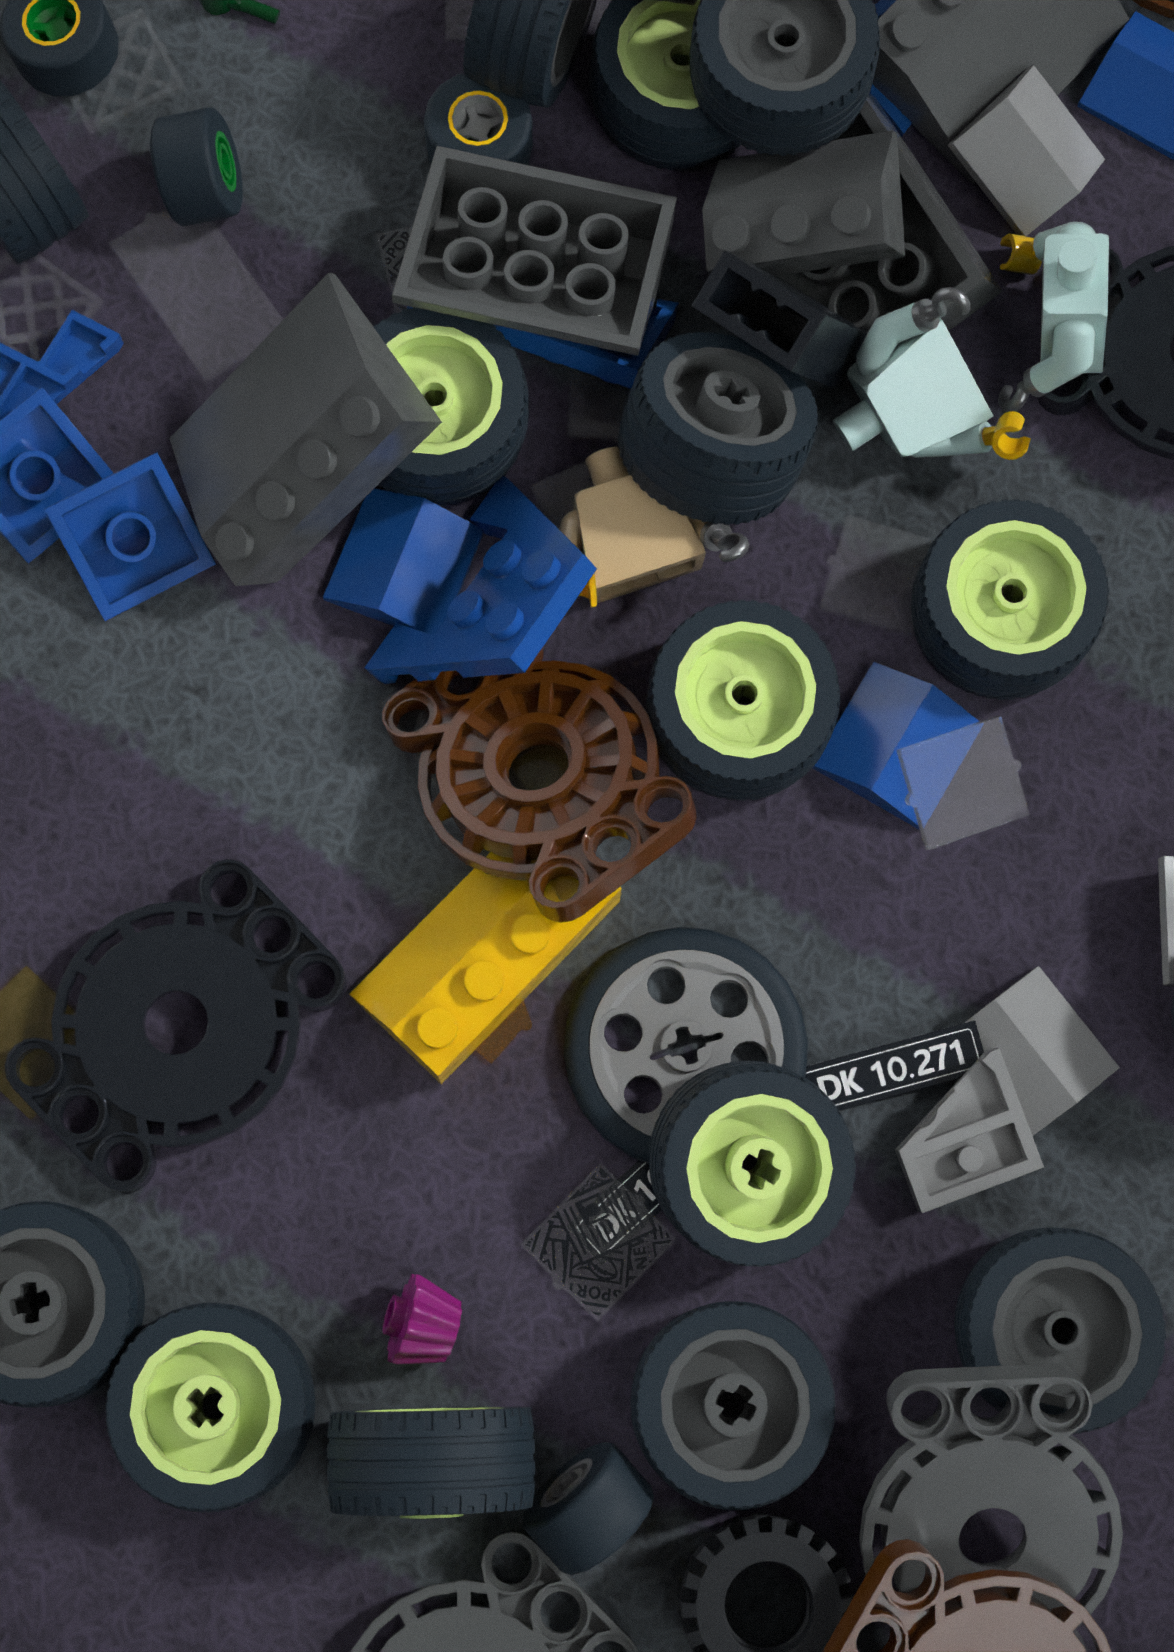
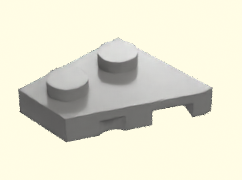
(969, 1138)

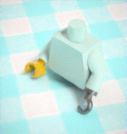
(1072, 305)
(921, 390)

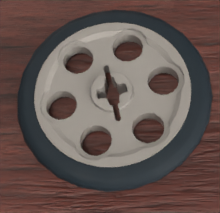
(620, 989)

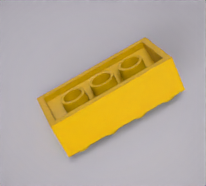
(471, 965)

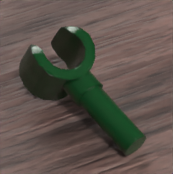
(251, 7)

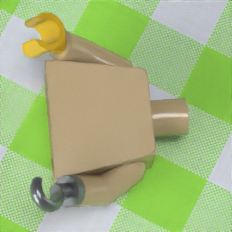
(634, 536)

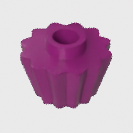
(421, 1323)

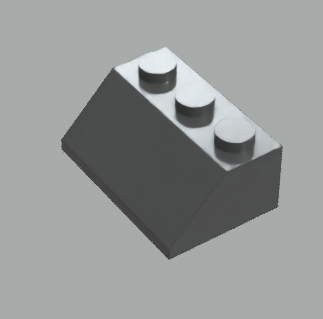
(808, 207)

